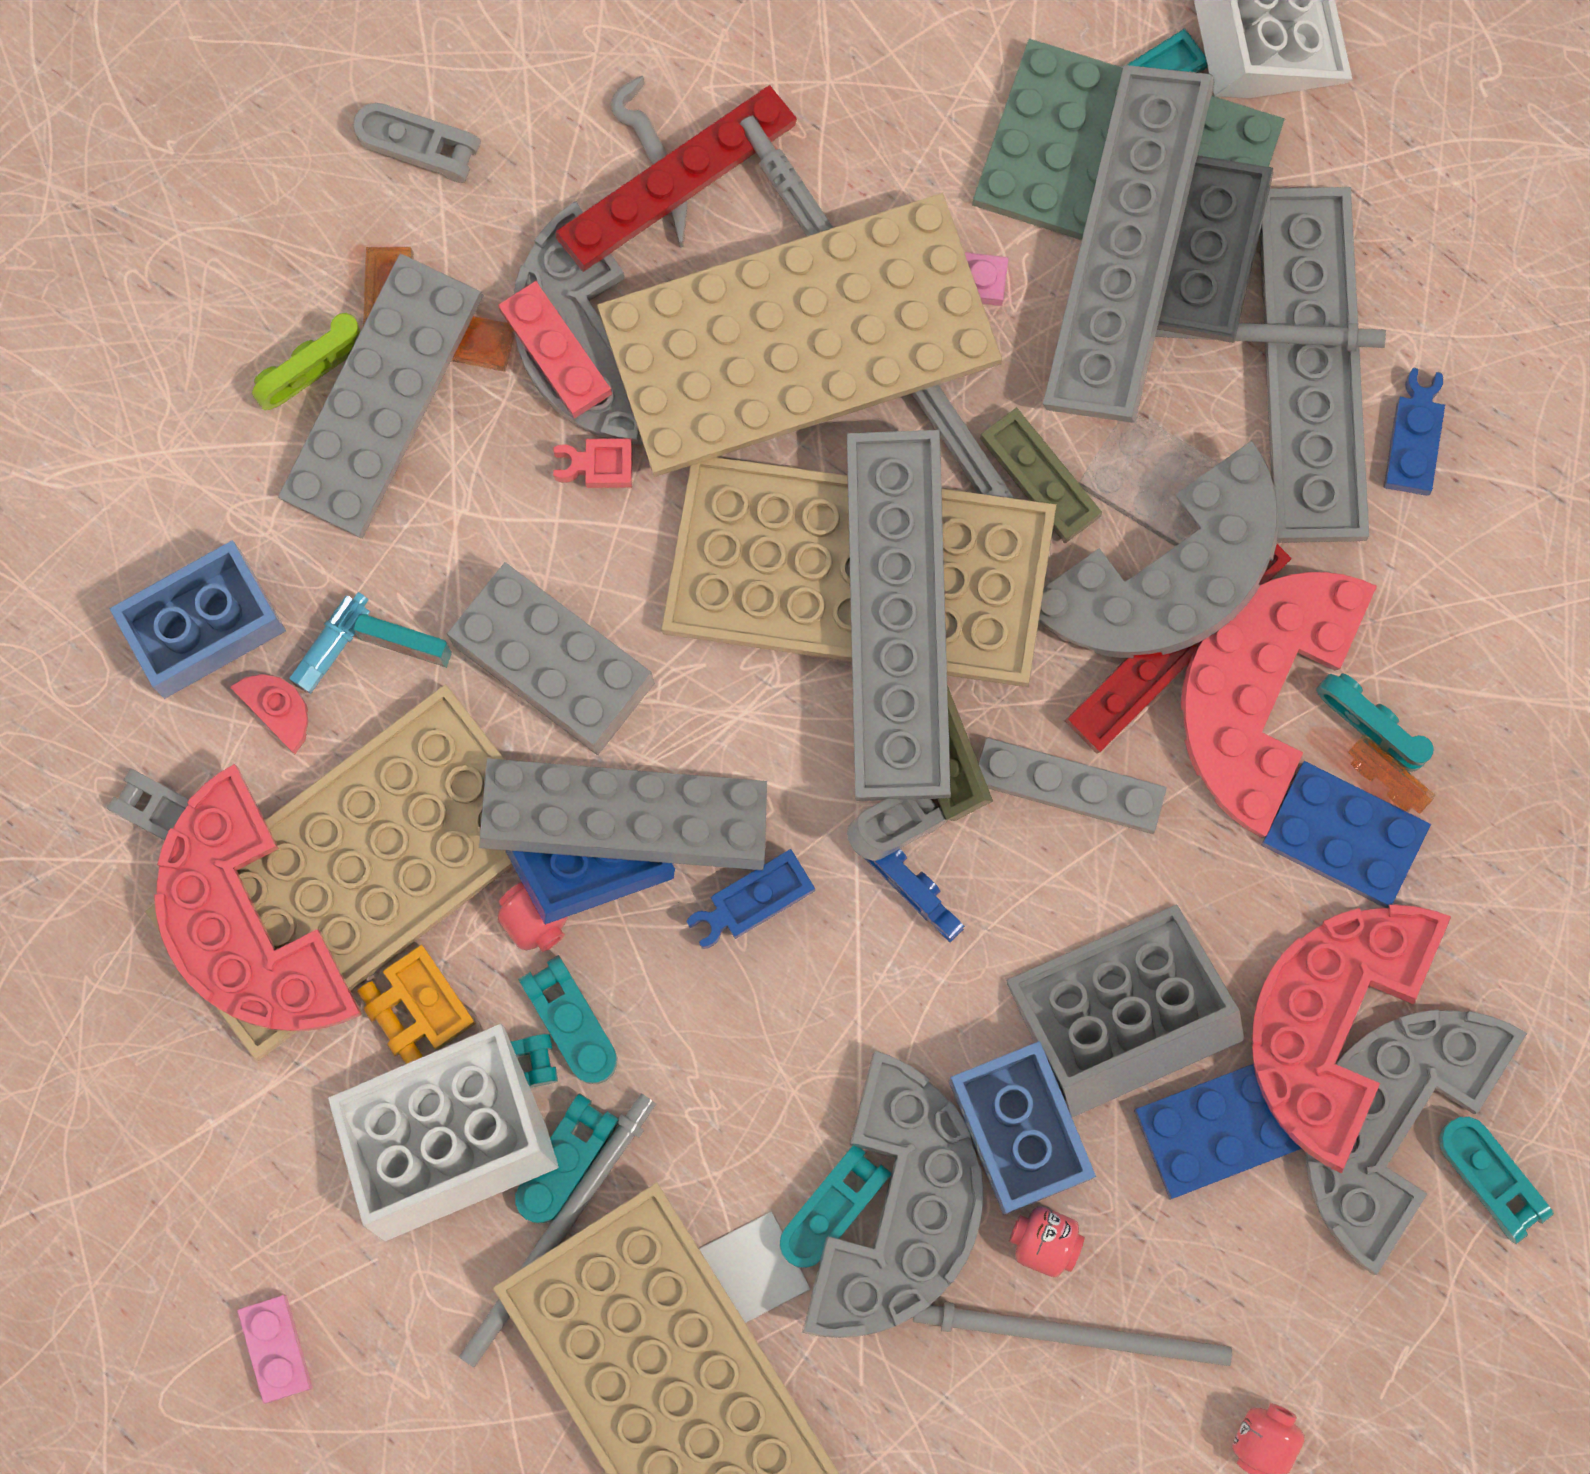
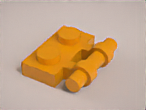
(428, 998)

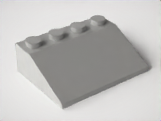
(1127, 1009)

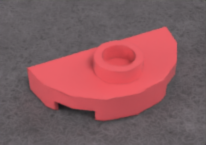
(277, 706)

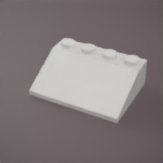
(1272, 46)
(441, 1134)

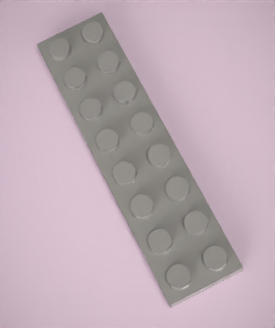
(1129, 243)
(1313, 388)
(898, 616)

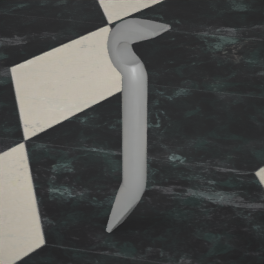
(647, 137)

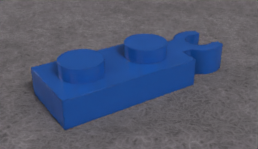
(1415, 438)
(918, 892)
(755, 898)

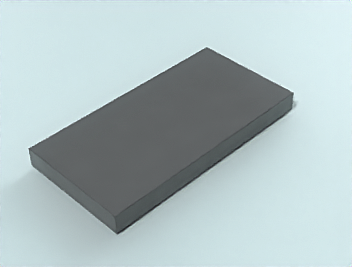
(1215, 249)

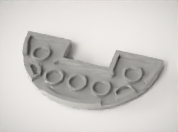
(570, 294)
(1187, 589)
(1410, 1059)
(926, 1215)

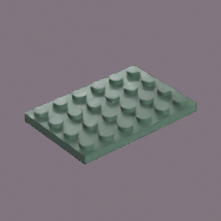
(1056, 133)

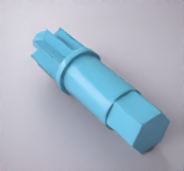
(330, 642)

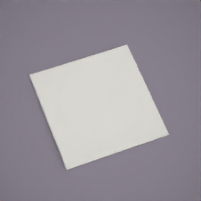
(753, 1268)

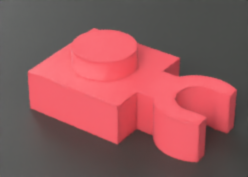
(604, 463)

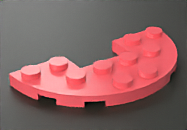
(1238, 679)
(217, 930)
(1310, 1011)

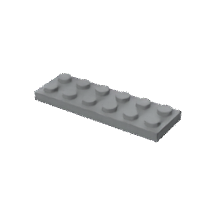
(381, 395)
(624, 814)

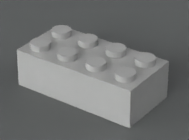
(551, 658)

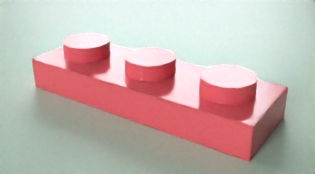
(555, 349)

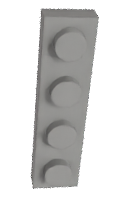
(1071, 786)

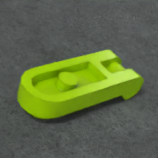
(307, 363)

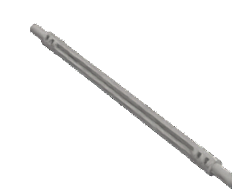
(932, 399)

